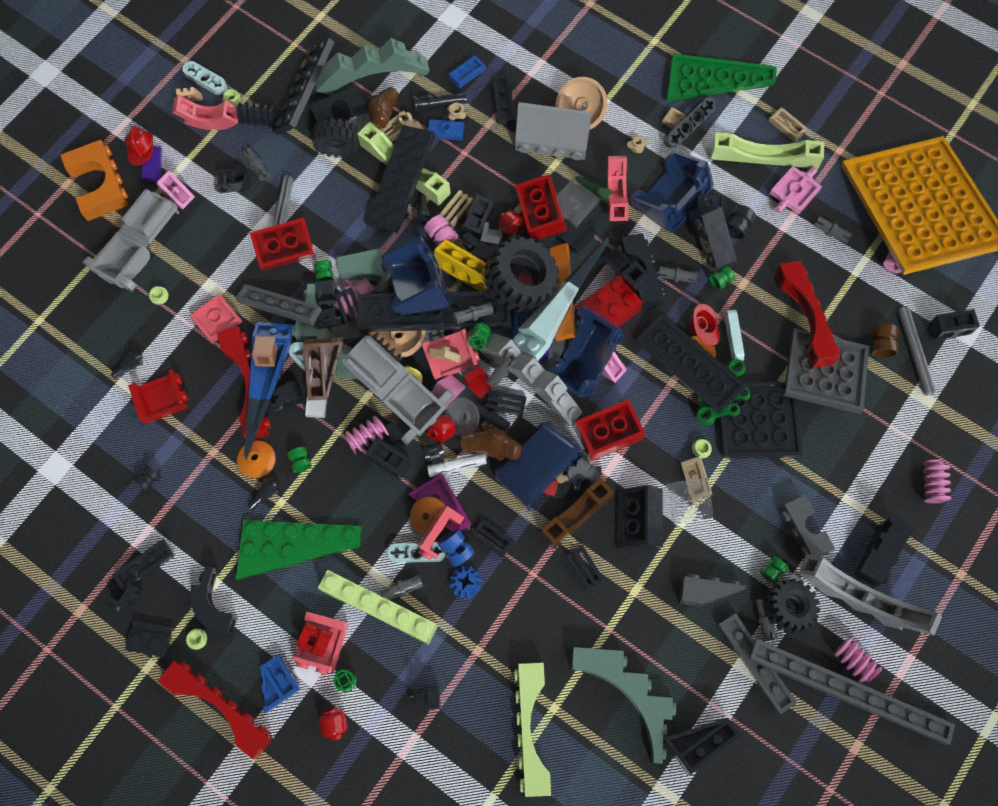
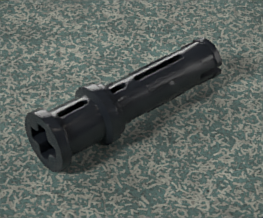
(430, 101)

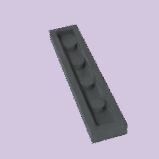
(278, 304)
(766, 678)

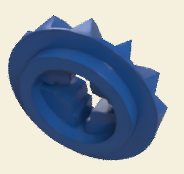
(470, 590)

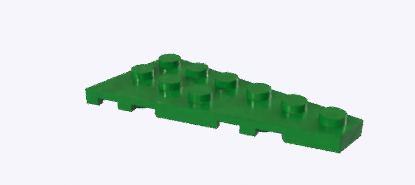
(284, 544)

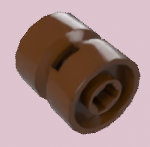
(884, 341)

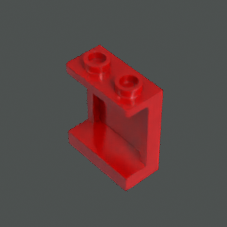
(159, 397)

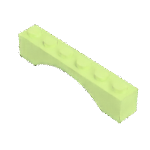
(381, 147)
(800, 154)
(378, 607)
(536, 776)

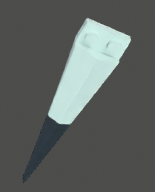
(540, 328)

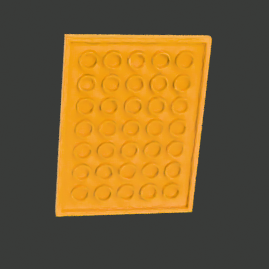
(924, 204)

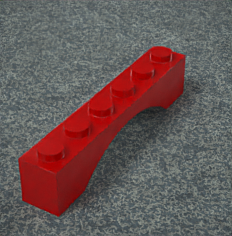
(794, 281)
(234, 347)
(248, 736)

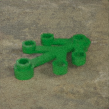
(705, 409)

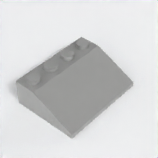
(552, 131)

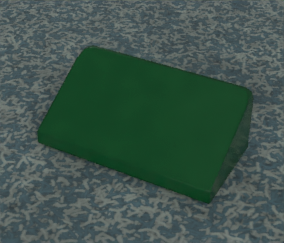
(596, 188)

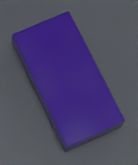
(153, 167)

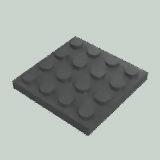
(833, 386)

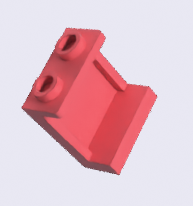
(458, 344)
(435, 528)
(328, 662)

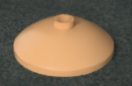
(581, 91)
(406, 344)

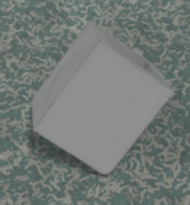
(490, 236)

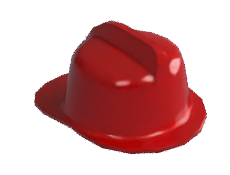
(139, 145)
(704, 324)

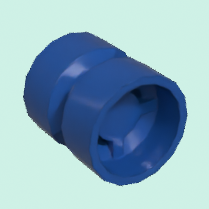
(452, 541)

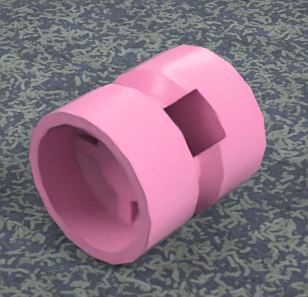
(440, 230)

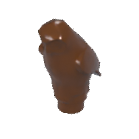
(380, 106)
(491, 443)

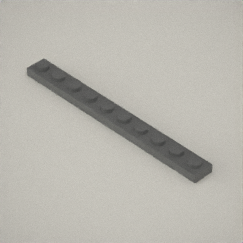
(852, 692)

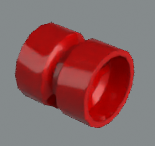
(321, 643)

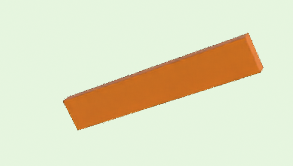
(561, 254)

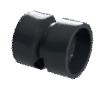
(740, 220)

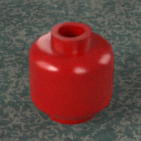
(511, 222)
(441, 429)
(332, 723)

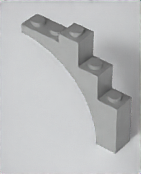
(528, 369)
(867, 600)

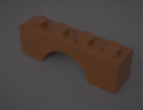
(588, 504)

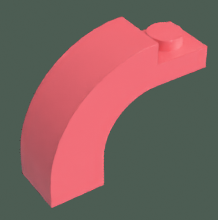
(202, 117)
(616, 181)

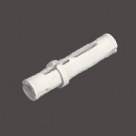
(457, 464)

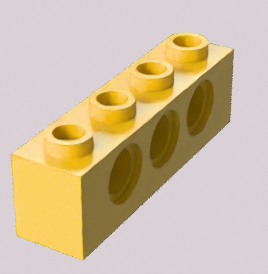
(461, 265)

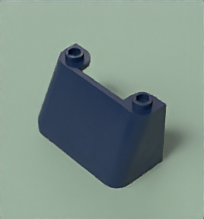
(675, 191)
(416, 278)
(587, 352)
(539, 464)

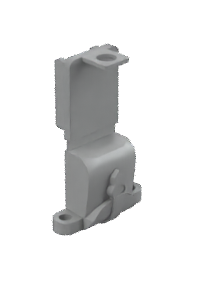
(127, 250)
(395, 386)

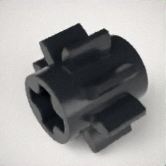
(433, 452)

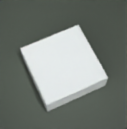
(316, 408)

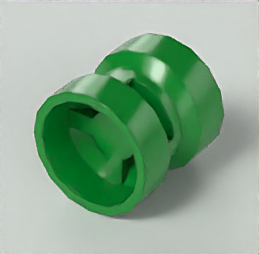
(323, 270)
(723, 276)
(479, 335)
(299, 459)
(774, 570)
(348, 682)

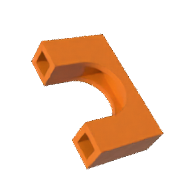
(110, 194)

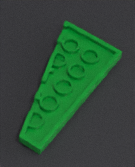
(708, 76)

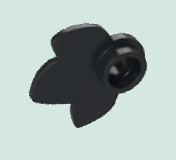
(583, 473)

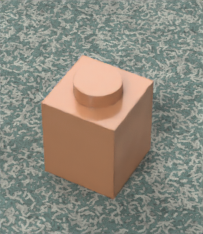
(265, 351)

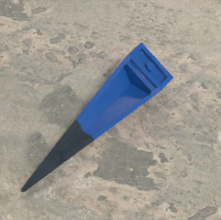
(264, 378)

